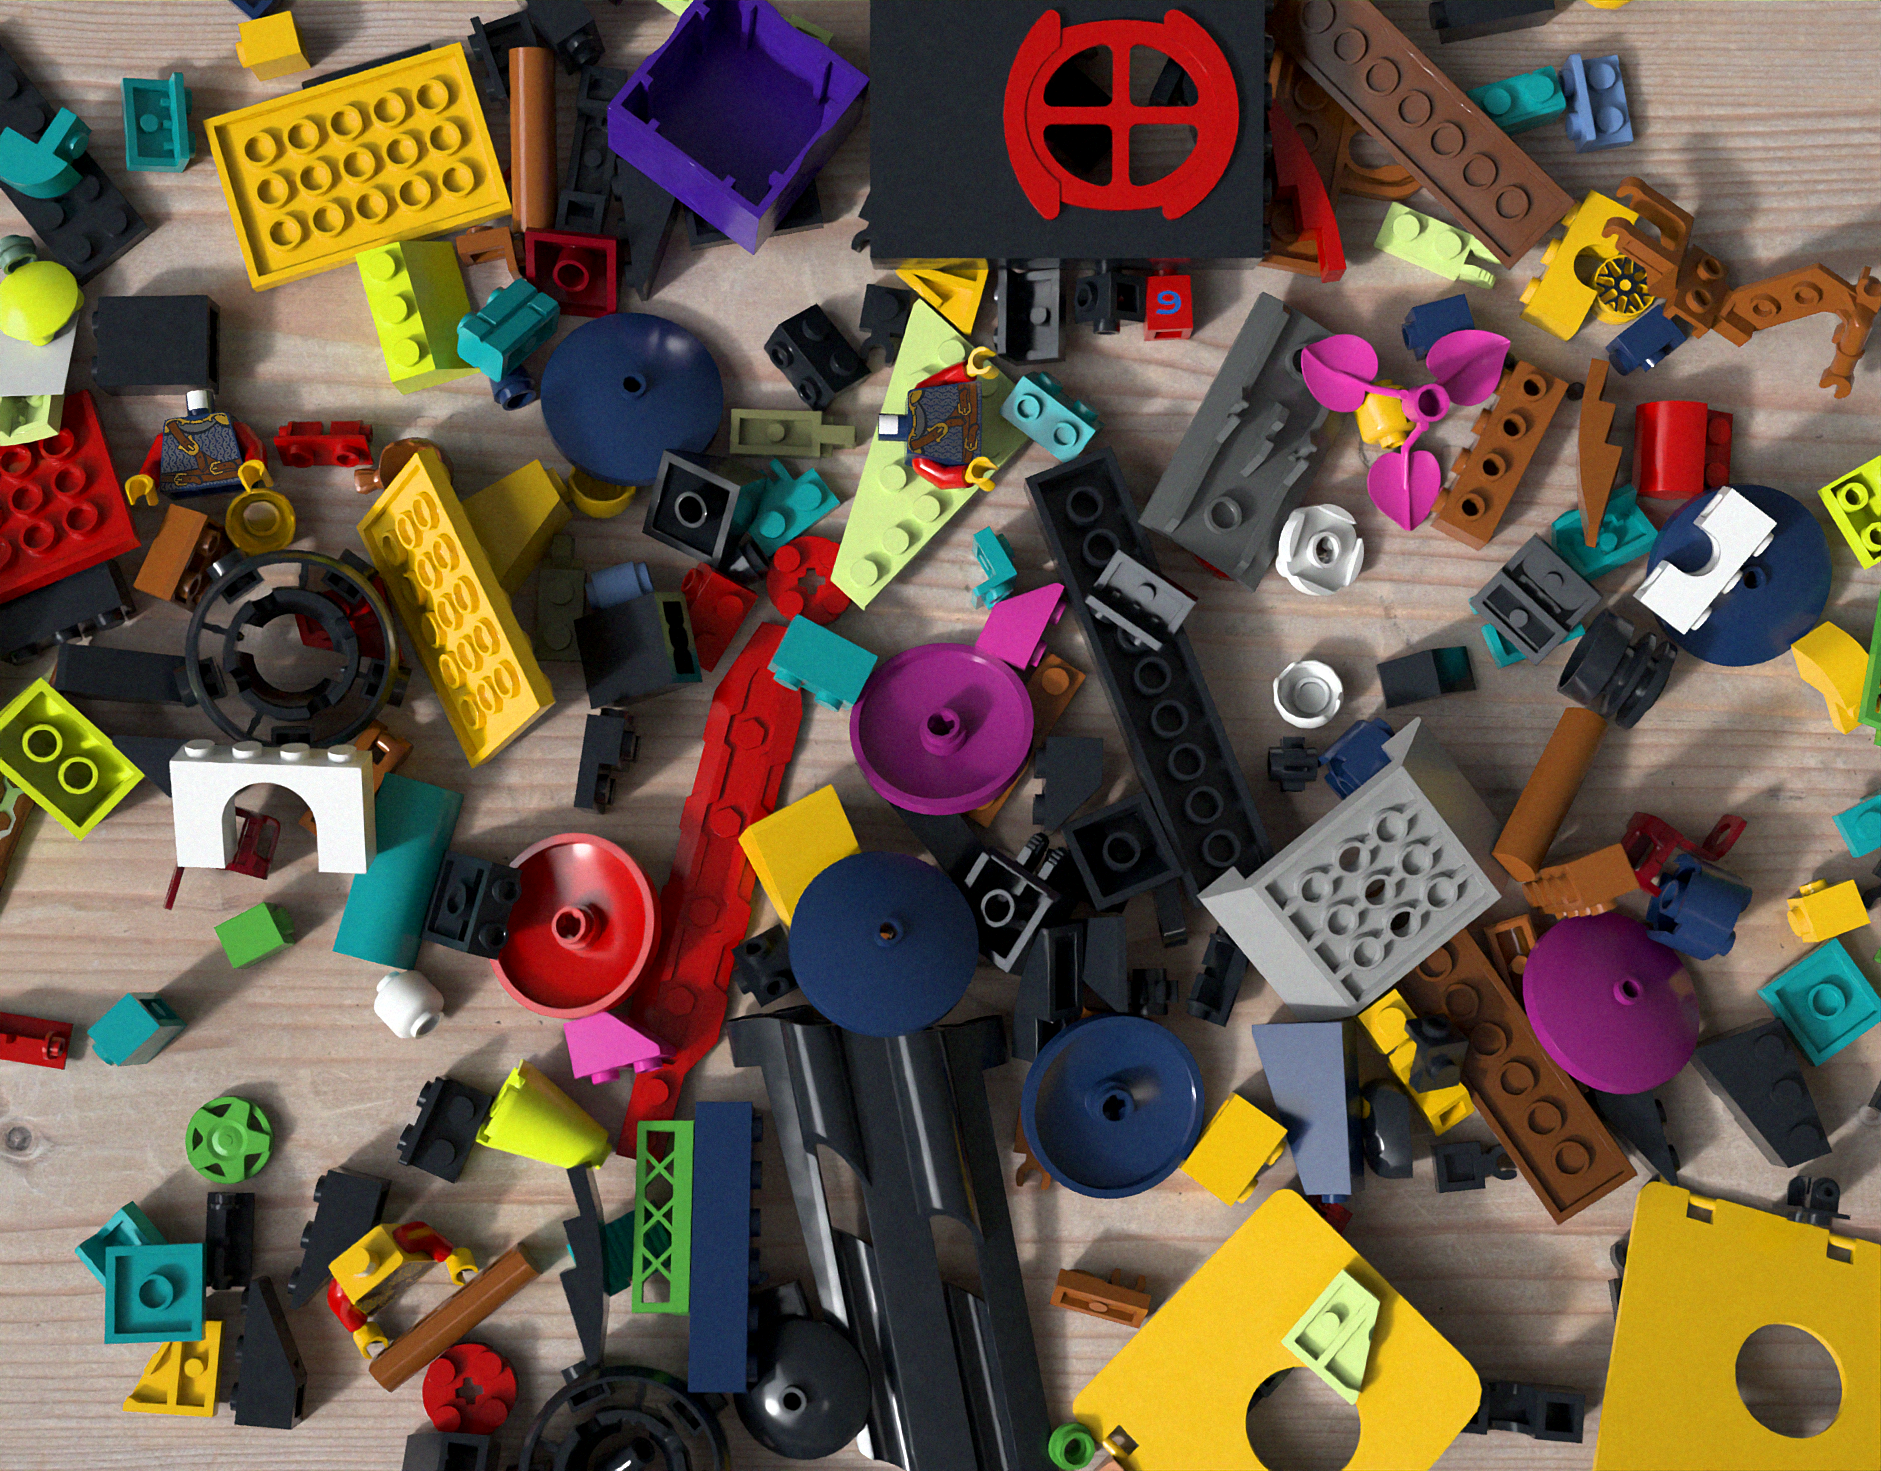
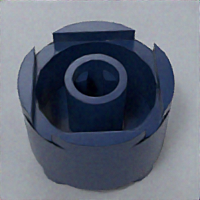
(1356, 756)
(1697, 908)

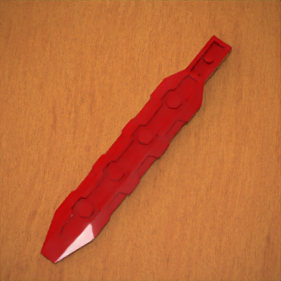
(711, 879)

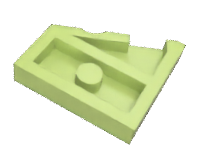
(1337, 1334)

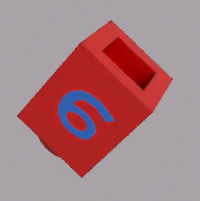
(1168, 306)

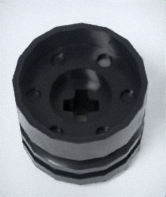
(1625, 673)

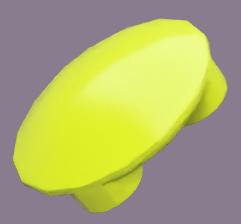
(38, 301)

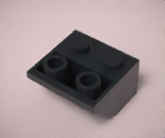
(1069, 775)
(451, 1452)

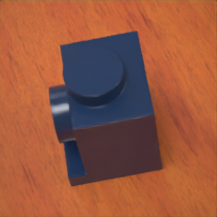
(1644, 342)

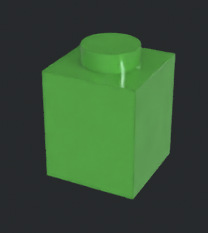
(256, 934)

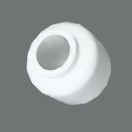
(409, 1004)

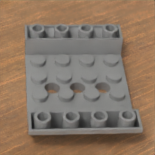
(1309, 916)

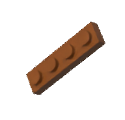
(1050, 693)

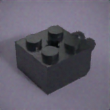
(1016, 900)

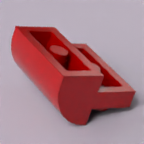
(1680, 449)

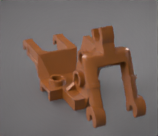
(1698, 292)

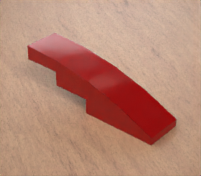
(1297, 179)

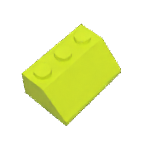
(416, 308)
(62, 759)

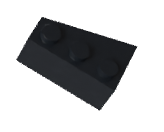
(1764, 1090)

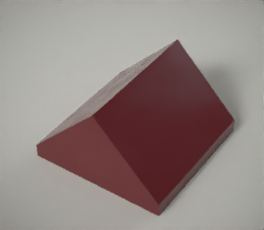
(576, 270)

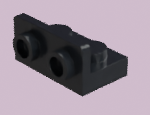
(444, 1127)

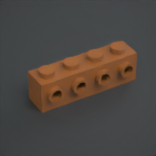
(1498, 454)
(1581, 882)

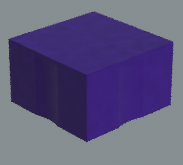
(736, 115)

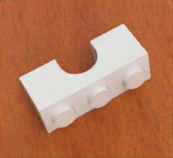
(1735, 533)

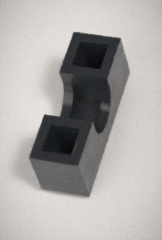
(1530, 1409)

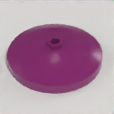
(942, 728)
(1611, 1003)

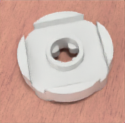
(1298, 554)

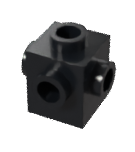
(1110, 300)
(765, 966)

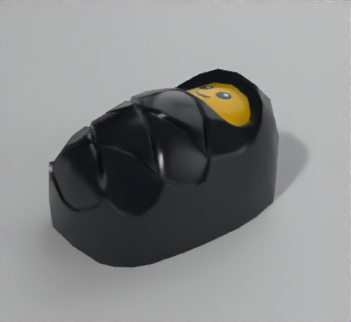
(1386, 1129)

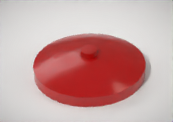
(579, 928)

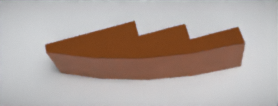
(1595, 459)

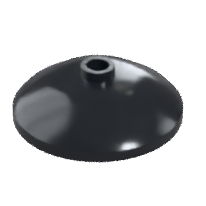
(825, 1373)

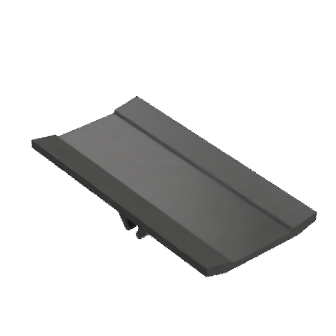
(1247, 448)

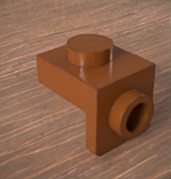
(488, 244)

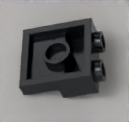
(607, 747)
(471, 905)

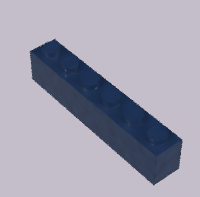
(723, 1248)

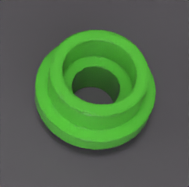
(1082, 1451)

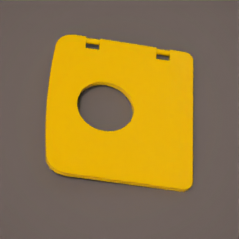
(1689, 1307)
(1200, 1358)

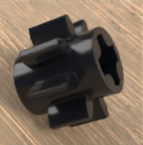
(1292, 764)
(1151, 991)

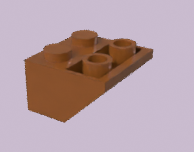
(181, 555)

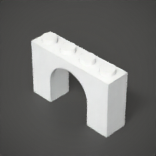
(331, 781)

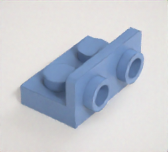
(1595, 103)

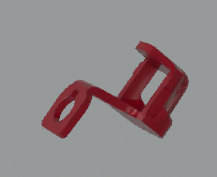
(1647, 828)
(246, 858)

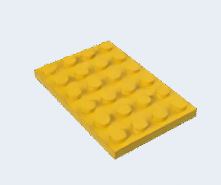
(357, 166)
(454, 609)

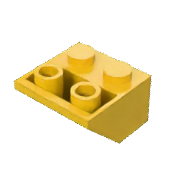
(1234, 1150)

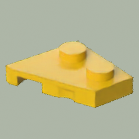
(950, 292)
(183, 1377)

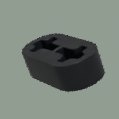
(1170, 915)

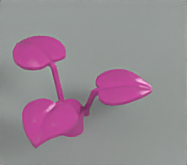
(1467, 374)

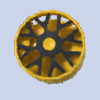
(1620, 291)

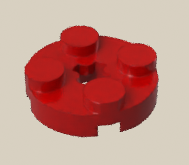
(783, 581)
(486, 1368)

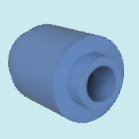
(619, 584)

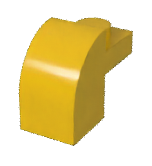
(1837, 668)
(1438, 1108)

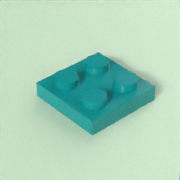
(1823, 1001)
(155, 1293)

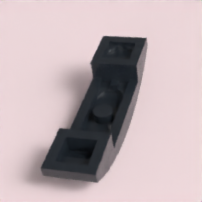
(588, 183)
(946, 839)

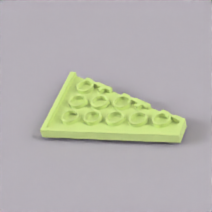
(894, 506)

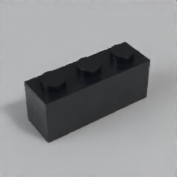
(64, 612)

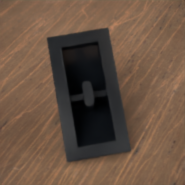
(1426, 676)

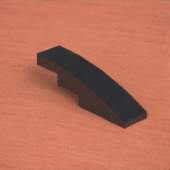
(588, 1281)

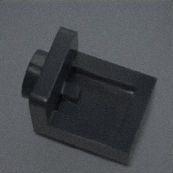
(1438, 1052)

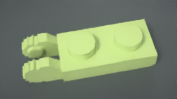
(1434, 246)

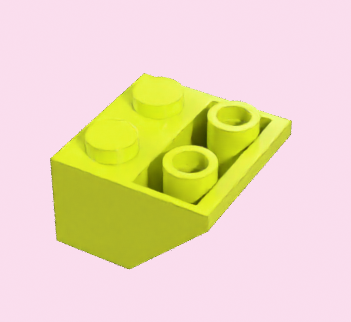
(1856, 508)

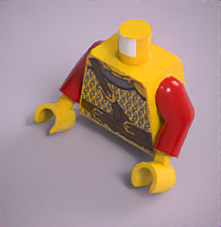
(384, 1267)

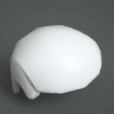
(1308, 693)

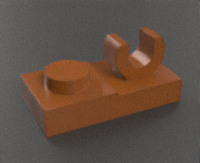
(1092, 1296)

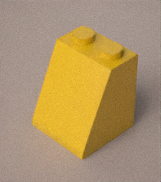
(518, 521)
(798, 845)

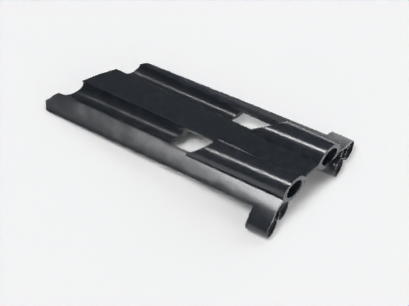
(915, 1124)

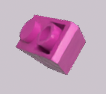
(1018, 624)
(611, 1044)

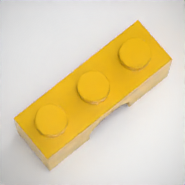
(1558, 298)

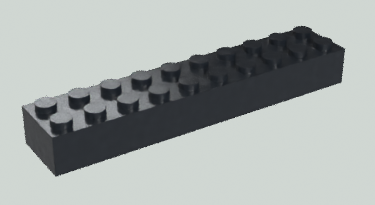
(1153, 695)

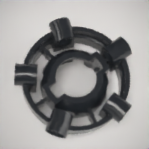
(239, 575)
(594, 1382)

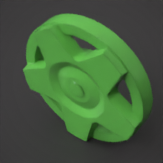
(229, 1140)

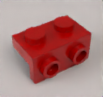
(715, 610)

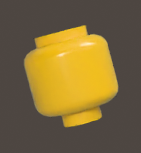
(1382, 418)

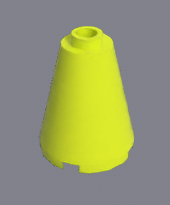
(542, 1122)

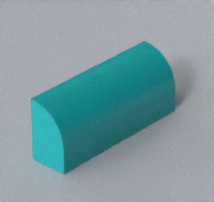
(392, 898)

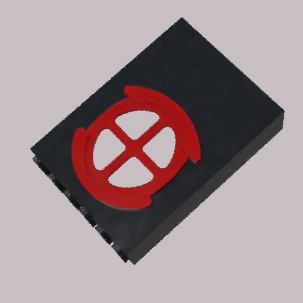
(965, 155)

